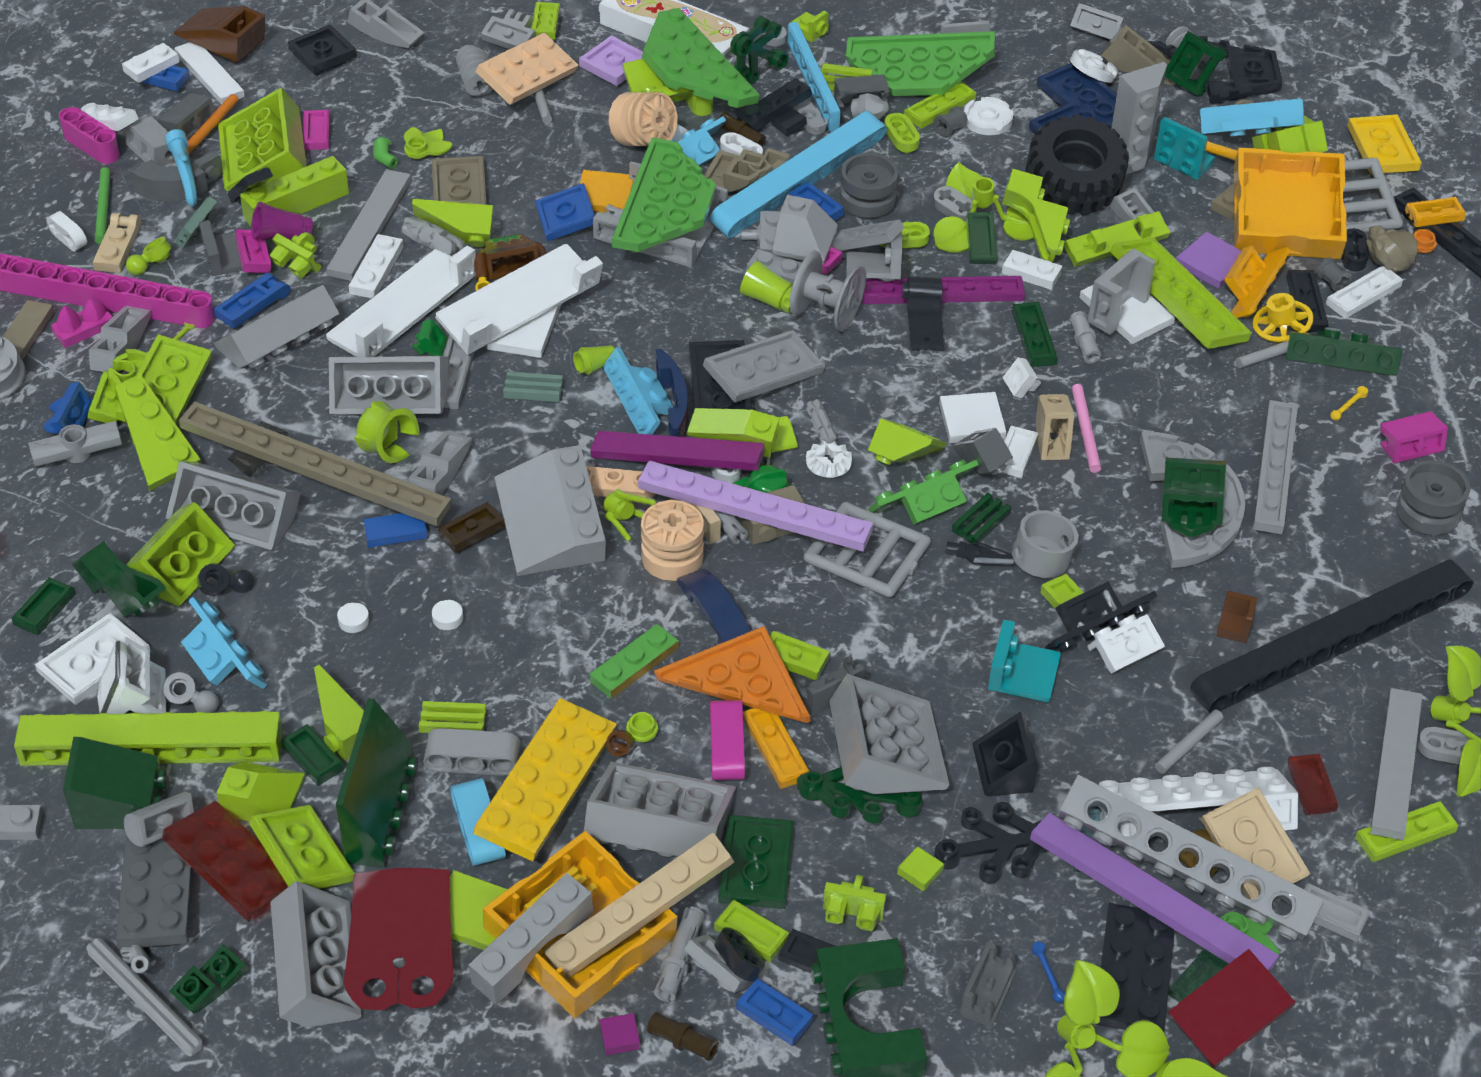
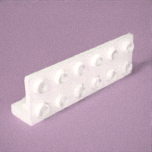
(519, 297)
(403, 302)
(1208, 790)

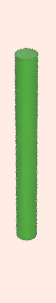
(102, 206)

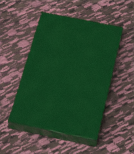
(760, 861)

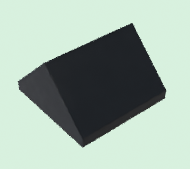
(1007, 758)

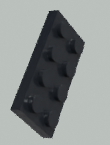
(705, 389)
(1139, 959)

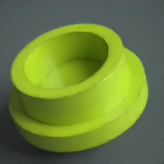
(642, 727)

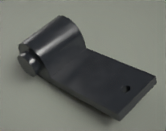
(923, 311)

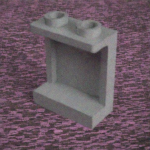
(1125, 279)

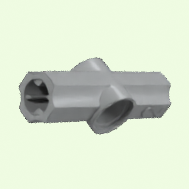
(74, 443)

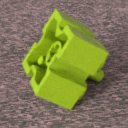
(1294, 140)

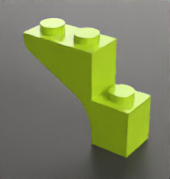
(1045, 218)

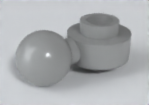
(203, 701)

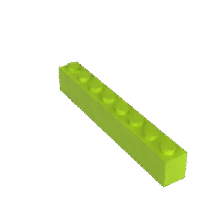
(170, 736)

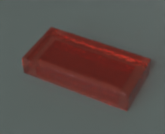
(1312, 784)

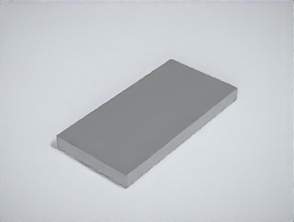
(763, 366)

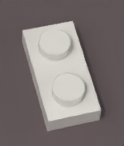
(150, 62)
(1032, 269)

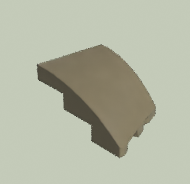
(738, 171)

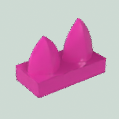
(76, 327)

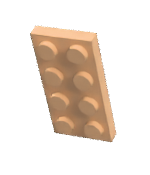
(526, 68)

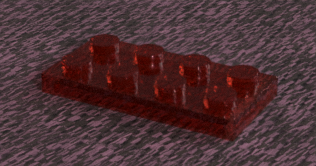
(227, 859)

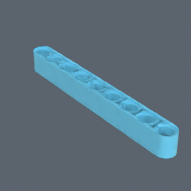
(808, 166)

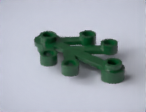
(743, 45)
(822, 787)

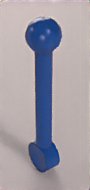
(1038, 949)

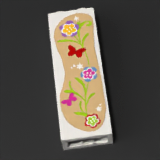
(639, 16)

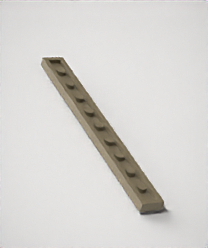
(316, 463)

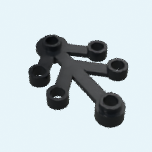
(998, 841)

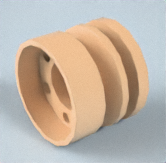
(640, 116)
(672, 539)

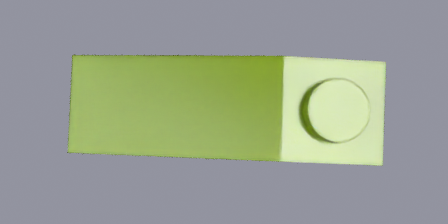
(465, 220)
(735, 426)
(339, 713)

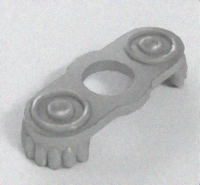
(815, 125)

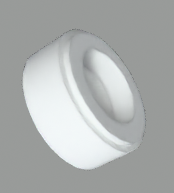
(447, 615)
(353, 617)

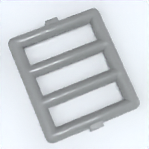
(1378, 182)
(864, 577)

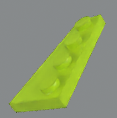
(153, 432)

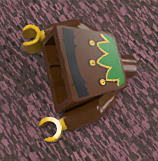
(504, 256)

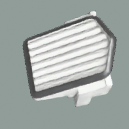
(131, 681)

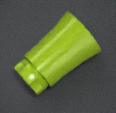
(766, 287)

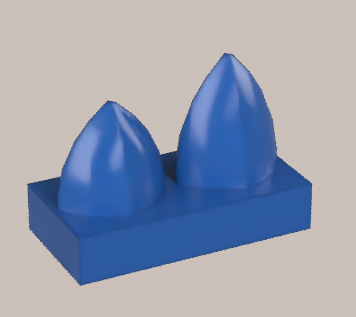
(69, 409)

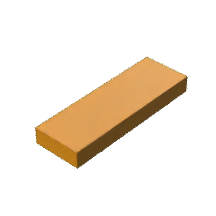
(775, 746)

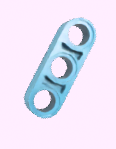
(470, 802)

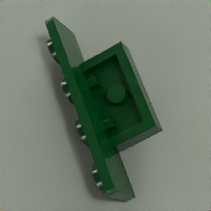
(1344, 351)

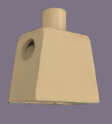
(1056, 416)

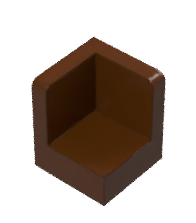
(1236, 616)

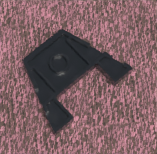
(1250, 70)

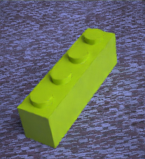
(300, 189)

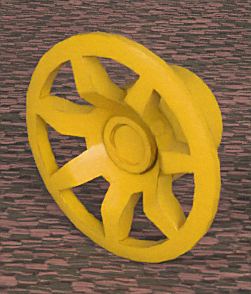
(1281, 315)

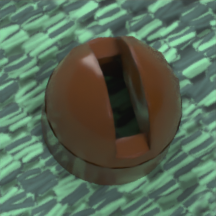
(620, 748)

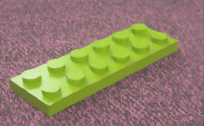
(1187, 297)

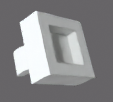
(1021, 378)

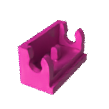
(1414, 436)

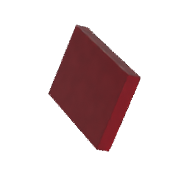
(1231, 1008)

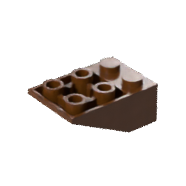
(225, 30)

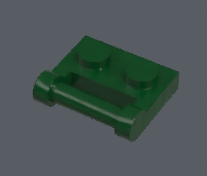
(1187, 58)

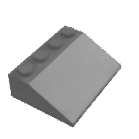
(551, 512)
(886, 739)
(656, 809)

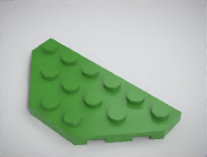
(689, 60)
(922, 61)
(665, 200)

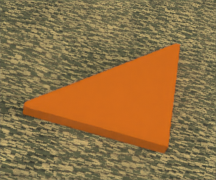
(740, 670)

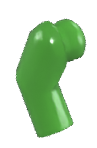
(381, 154)

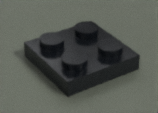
(322, 49)

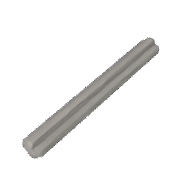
(145, 997)

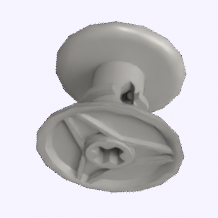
(827, 290)

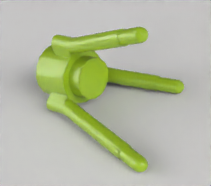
(620, 506)

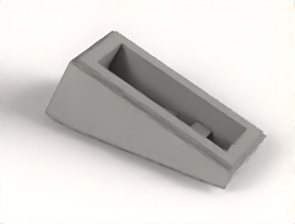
(1135, 200)

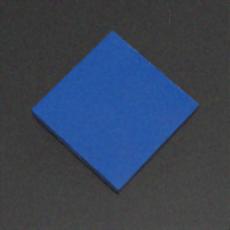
(565, 212)

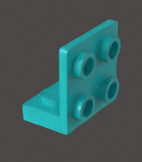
(1182, 149)
(1022, 668)

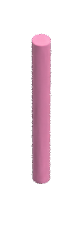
(1086, 428)

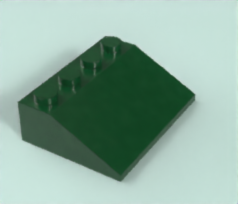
(375, 789)

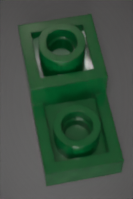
(209, 982)

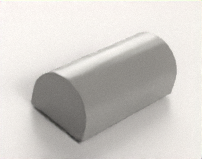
(148, 823)

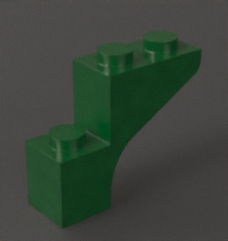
(125, 586)

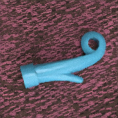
(178, 144)

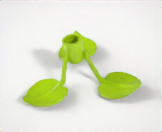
(951, 231)
(1462, 678)
(1096, 994)

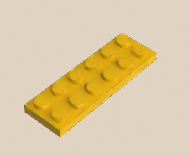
(544, 779)

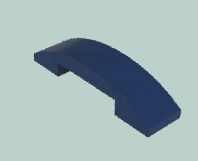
(714, 603)

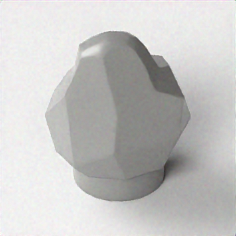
(869, 103)

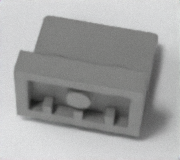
(879, 265)

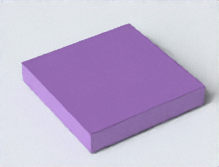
(1209, 259)

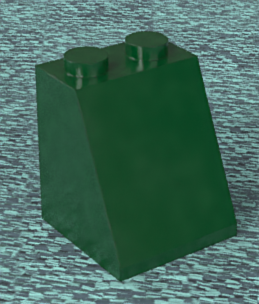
(109, 783)

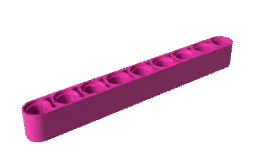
(79, 285)

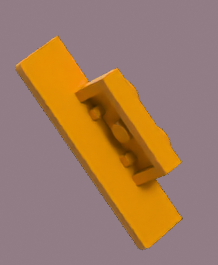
(1252, 276)

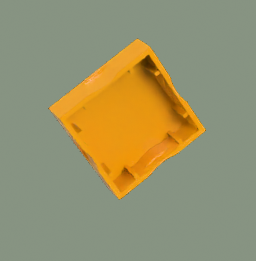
(1290, 202)
(612, 967)

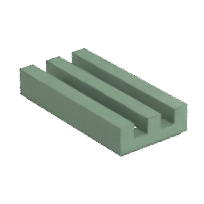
(193, 223)
(533, 386)

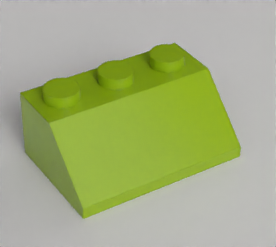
(181, 551)

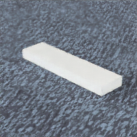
(209, 71)

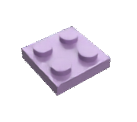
(607, 59)

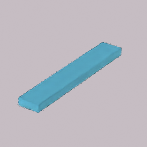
(813, 76)

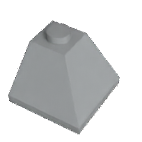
(803, 228)

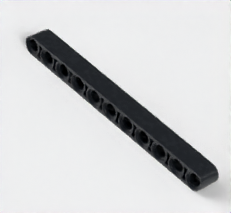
(1331, 636)

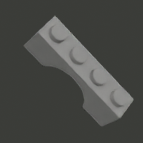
(507, 957)

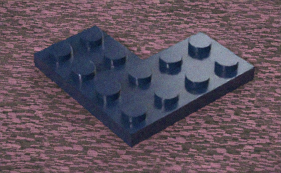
(1077, 96)

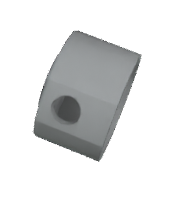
(1041, 544)

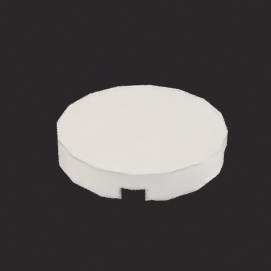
(1093, 66)
(988, 116)

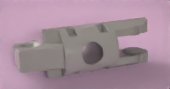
(432, 235)

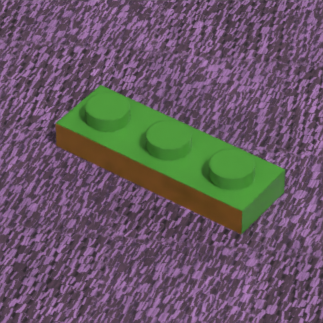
(634, 661)

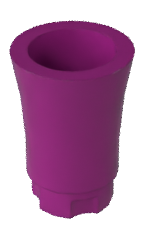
(270, 220)

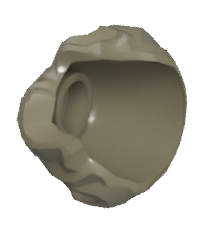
(1392, 248)

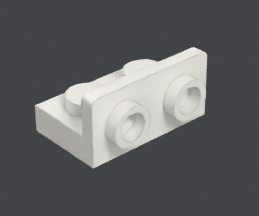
(1128, 643)

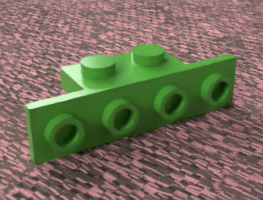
(930, 497)

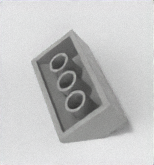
(1138, 112)
(279, 327)
(399, 381)
(235, 503)
(311, 956)

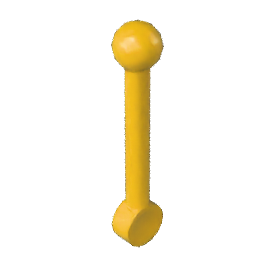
(1362, 392)

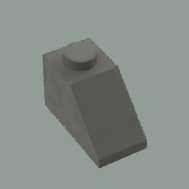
(986, 448)

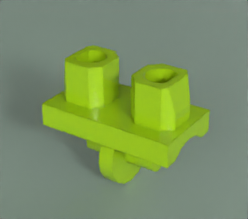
(299, 250)
(855, 901)

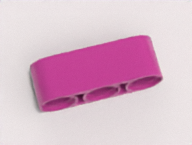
(89, 135)
(727, 740)

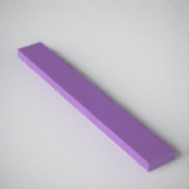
(1148, 892)

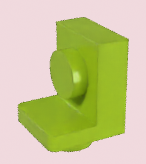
(813, 26)

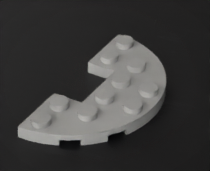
(1181, 549)

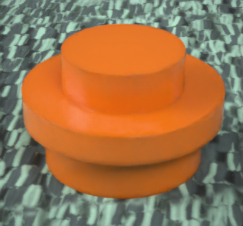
(1425, 240)

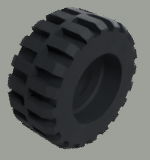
(1085, 141)

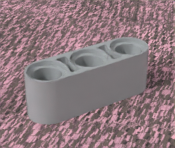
(471, 751)

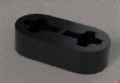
(1359, 249)
(739, 954)

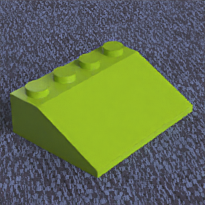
(262, 137)

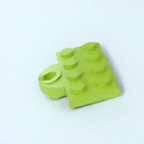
(168, 368)

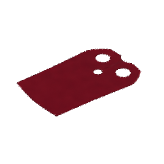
(403, 917)

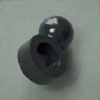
(240, 581)

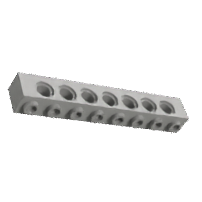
(1301, 903)

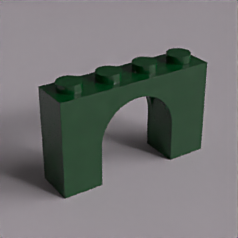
(857, 1052)

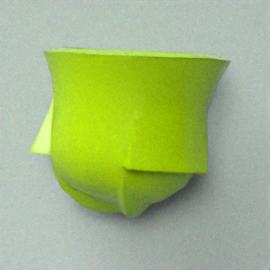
(379, 429)

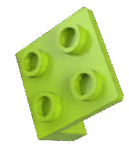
(644, 79)

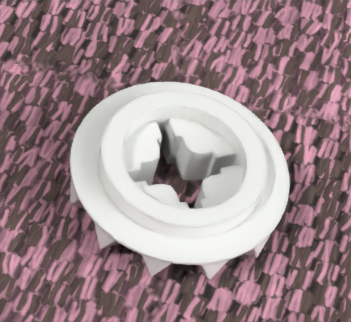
(822, 466)

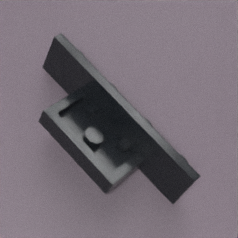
(1091, 610)

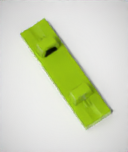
(1099, 242)

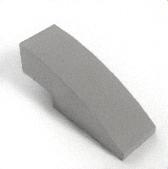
(384, 24)
(117, 335)
(441, 462)

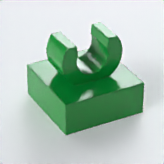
(430, 339)

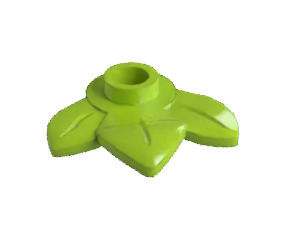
(423, 144)

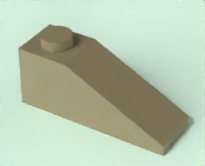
(1132, 52)

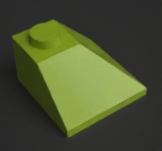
(901, 443)
(258, 789)

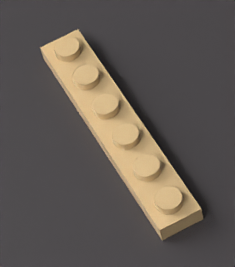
(639, 906)

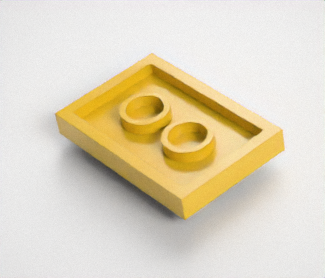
(1386, 140)

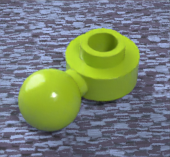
(156, 251)

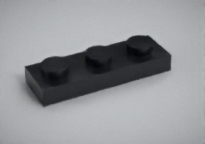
(775, 104)

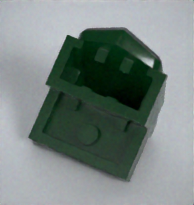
(1193, 495)

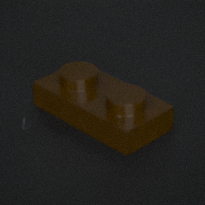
(471, 527)

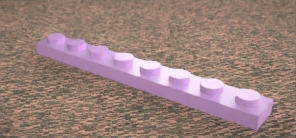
(756, 505)

